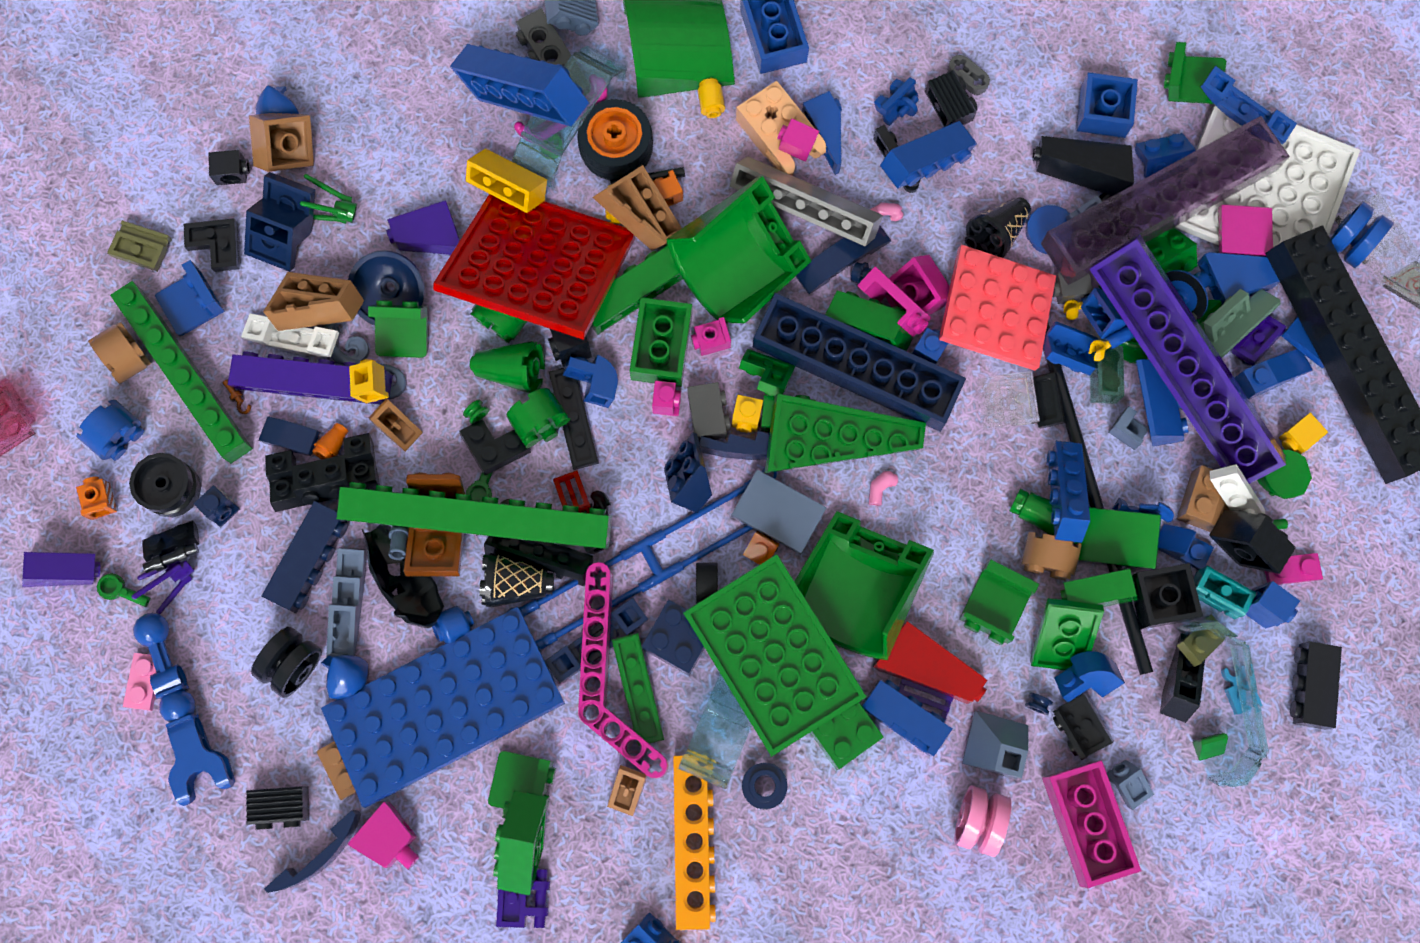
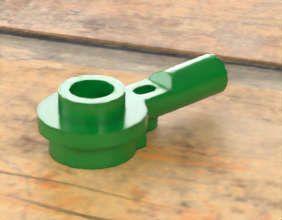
(480, 488)
(113, 586)

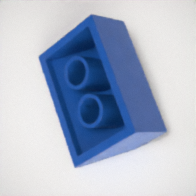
(1160, 407)

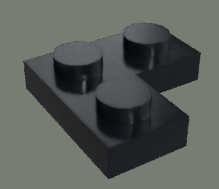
(219, 237)
(490, 452)

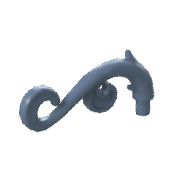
(362, 351)

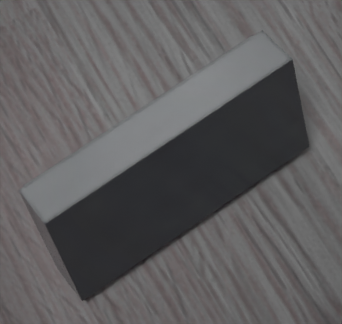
(1049, 400)

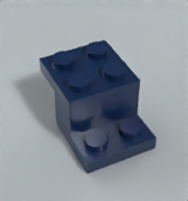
(279, 221)

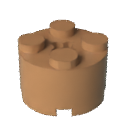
(119, 352)
(1050, 555)

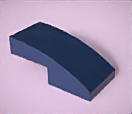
(289, 436)

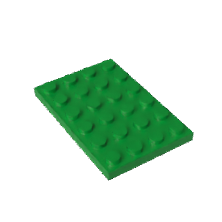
(774, 655)

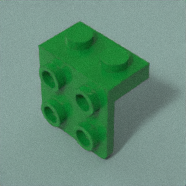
(1188, 75)
(1174, 251)
(400, 329)
(520, 774)

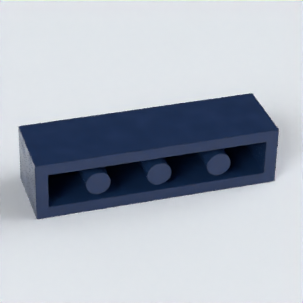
(305, 558)

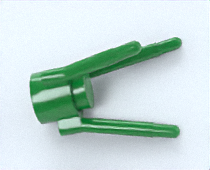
(342, 211)

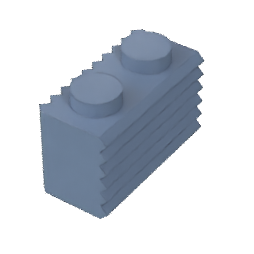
(572, 15)

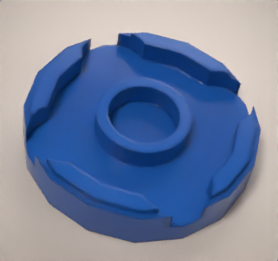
(1042, 221)

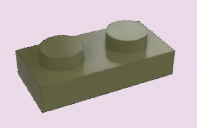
(1199, 644)

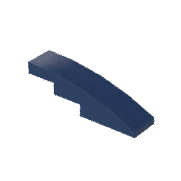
(737, 447)

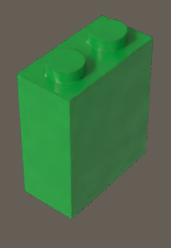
(1102, 589)

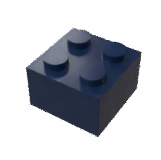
(674, 639)

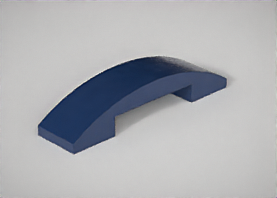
(837, 259)
(623, 623)
(343, 831)

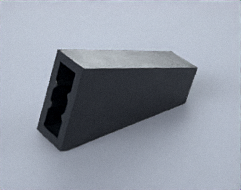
(1086, 163)

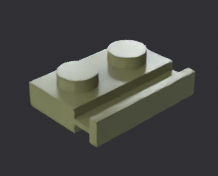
(139, 246)

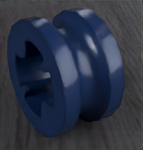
(1039, 703)

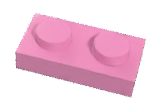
(139, 689)

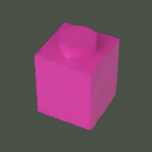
(797, 139)

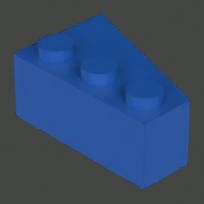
(906, 717)

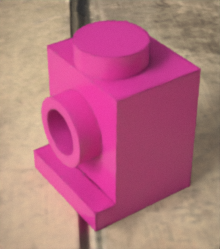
(711, 345)
(666, 399)

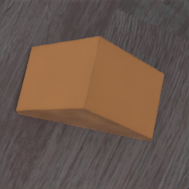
(395, 425)
(627, 790)

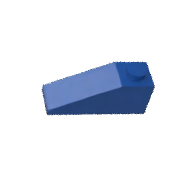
(825, 116)
(1273, 373)

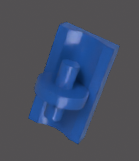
(900, 103)

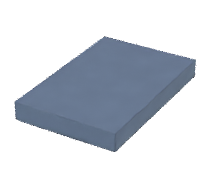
(778, 512)

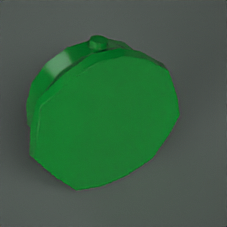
(1290, 479)

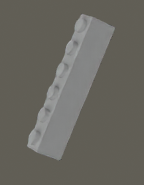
(811, 202)

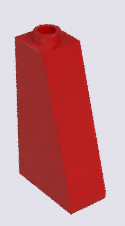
(932, 666)

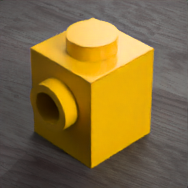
(747, 414)

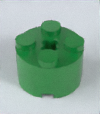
(504, 325)
(537, 417)

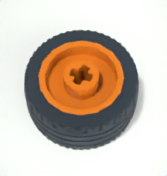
(615, 139)

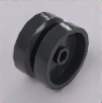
(165, 485)
(286, 662)

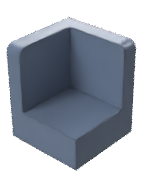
(1128, 429)

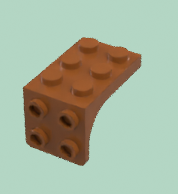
(434, 550)

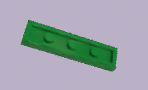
(637, 688)

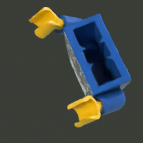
(1104, 320)

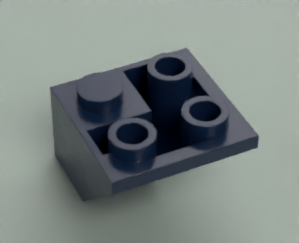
(688, 476)

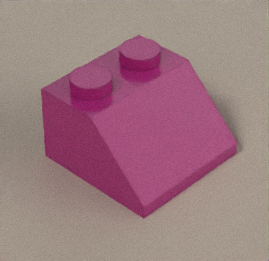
(922, 283)

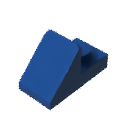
(1183, 546)

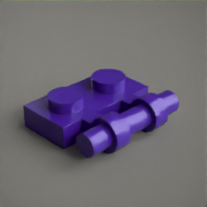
(513, 906)

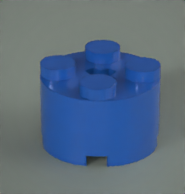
(109, 430)

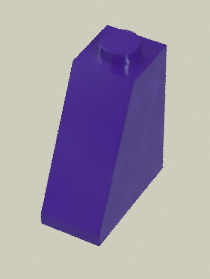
(425, 230)
(59, 569)

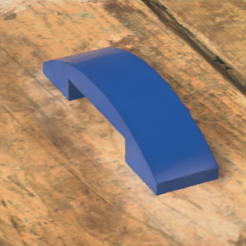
(1242, 108)

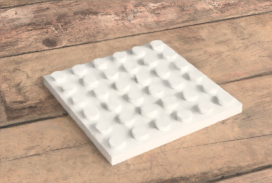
(1301, 192)

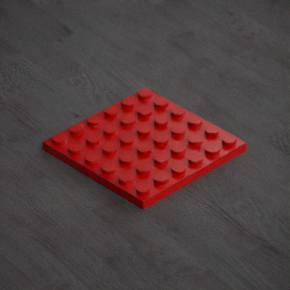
(537, 264)

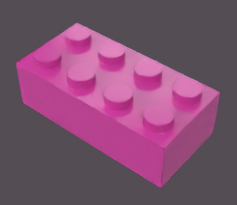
(1091, 824)

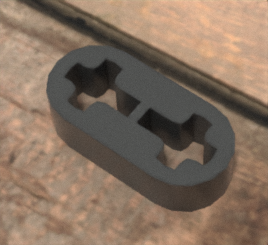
(970, 73)

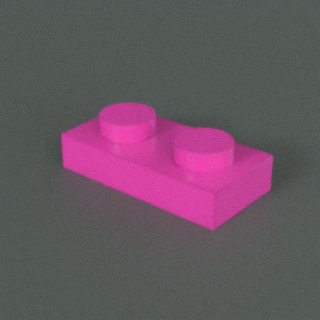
(1298, 569)

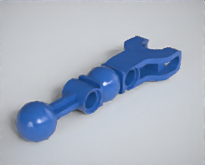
(178, 708)

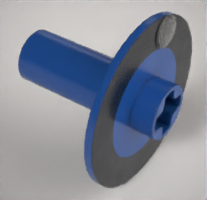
(1191, 290)

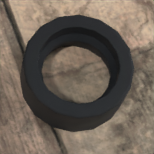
(706, 580)

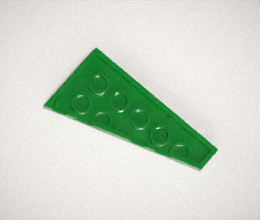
(825, 433)

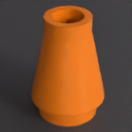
(330, 442)

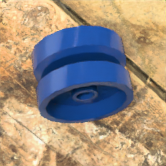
(1359, 235)

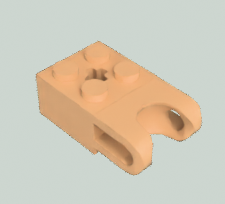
(763, 119)

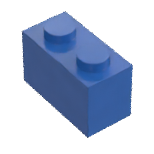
(1272, 605)

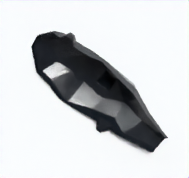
(417, 596)

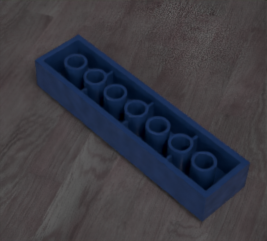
(858, 362)

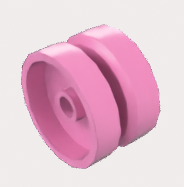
(982, 821)

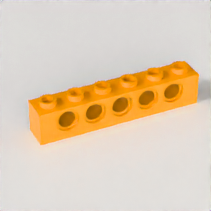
(687, 916)

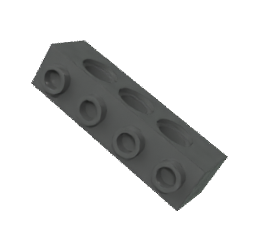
(535, 28)

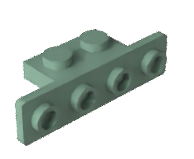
(1238, 318)

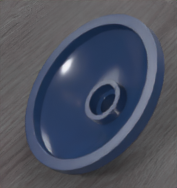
(376, 270)

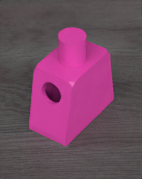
(386, 838)

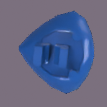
(274, 101)
(345, 675)

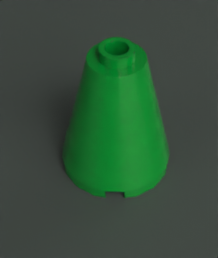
(511, 365)

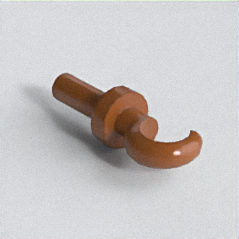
(236, 395)

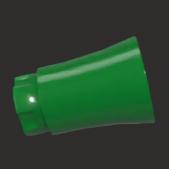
(1034, 510)

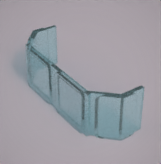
(544, 140)
(1252, 714)
(717, 738)

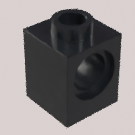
(228, 167)

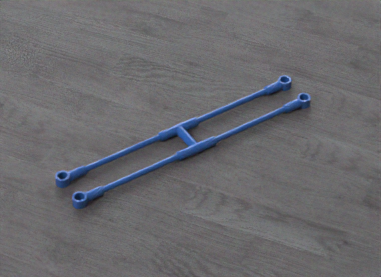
(644, 547)

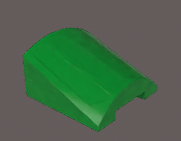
(678, 44)
(738, 254)
(862, 585)

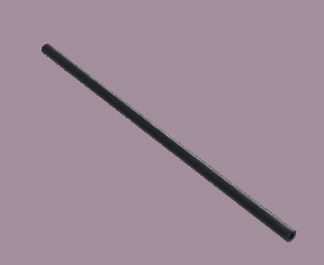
(1094, 499)

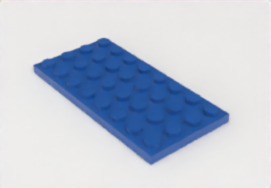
(442, 707)

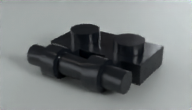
(170, 546)

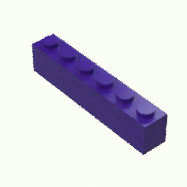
(295, 377)

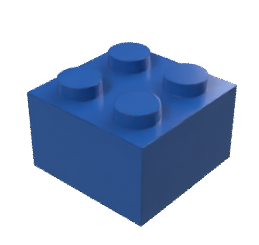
(1107, 105)

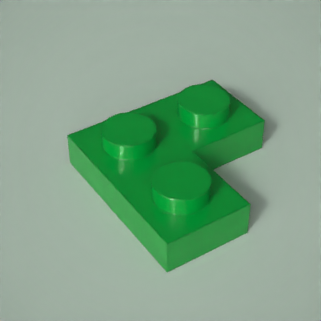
(773, 372)

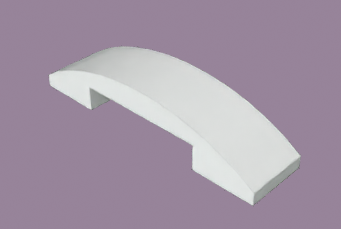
(303, 341)

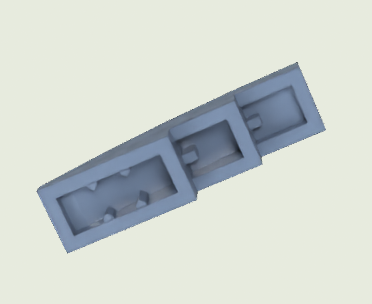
(346, 602)

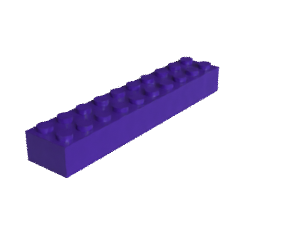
(1187, 360)

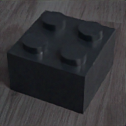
(1252, 540)
(1166, 596)

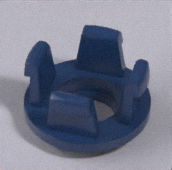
(753, 797)

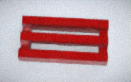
(566, 478)

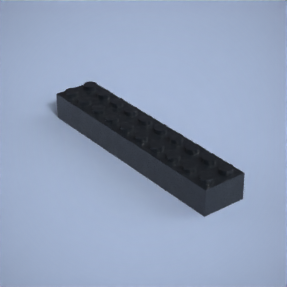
(1351, 350)

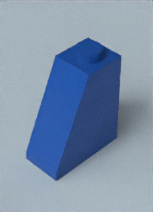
(1235, 272)

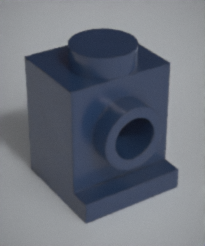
(216, 506)

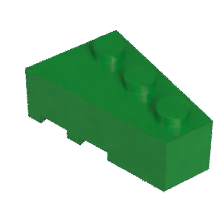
(870, 317)

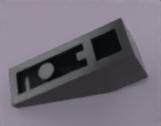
(1182, 687)

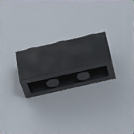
(1316, 685)

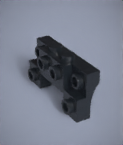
(321, 479)

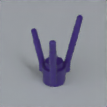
(175, 571)

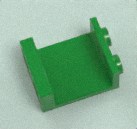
(997, 602)

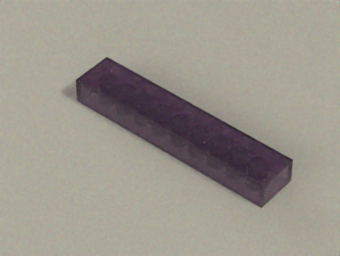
(1166, 198)

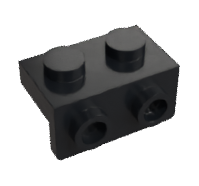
(1082, 726)

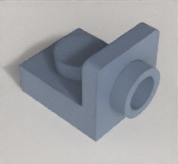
(1130, 783)

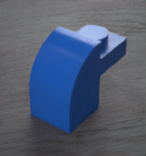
(600, 379)
(1088, 671)

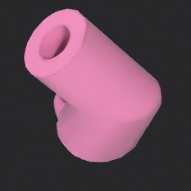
(891, 209)
(879, 484)

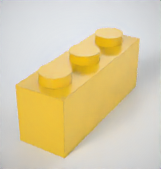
(506, 180)

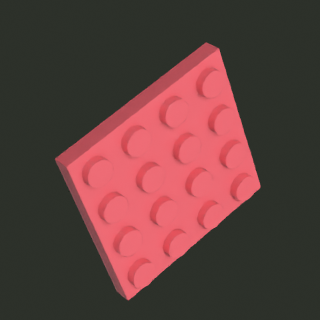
(998, 307)

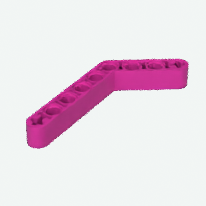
(600, 671)

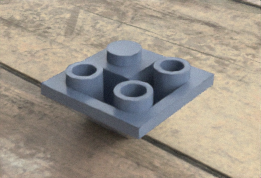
(997, 745)

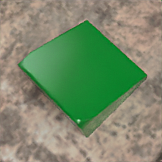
(1210, 746)

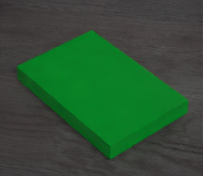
(1121, 538)
(1065, 632)

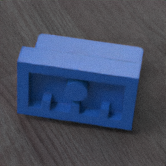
(189, 301)

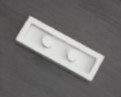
(1236, 490)

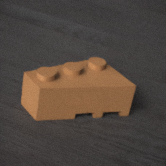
(640, 208)
(312, 301)

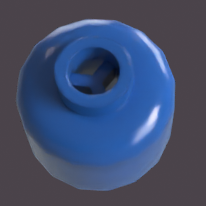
(452, 625)

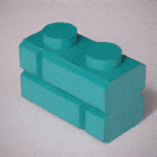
(1223, 593)

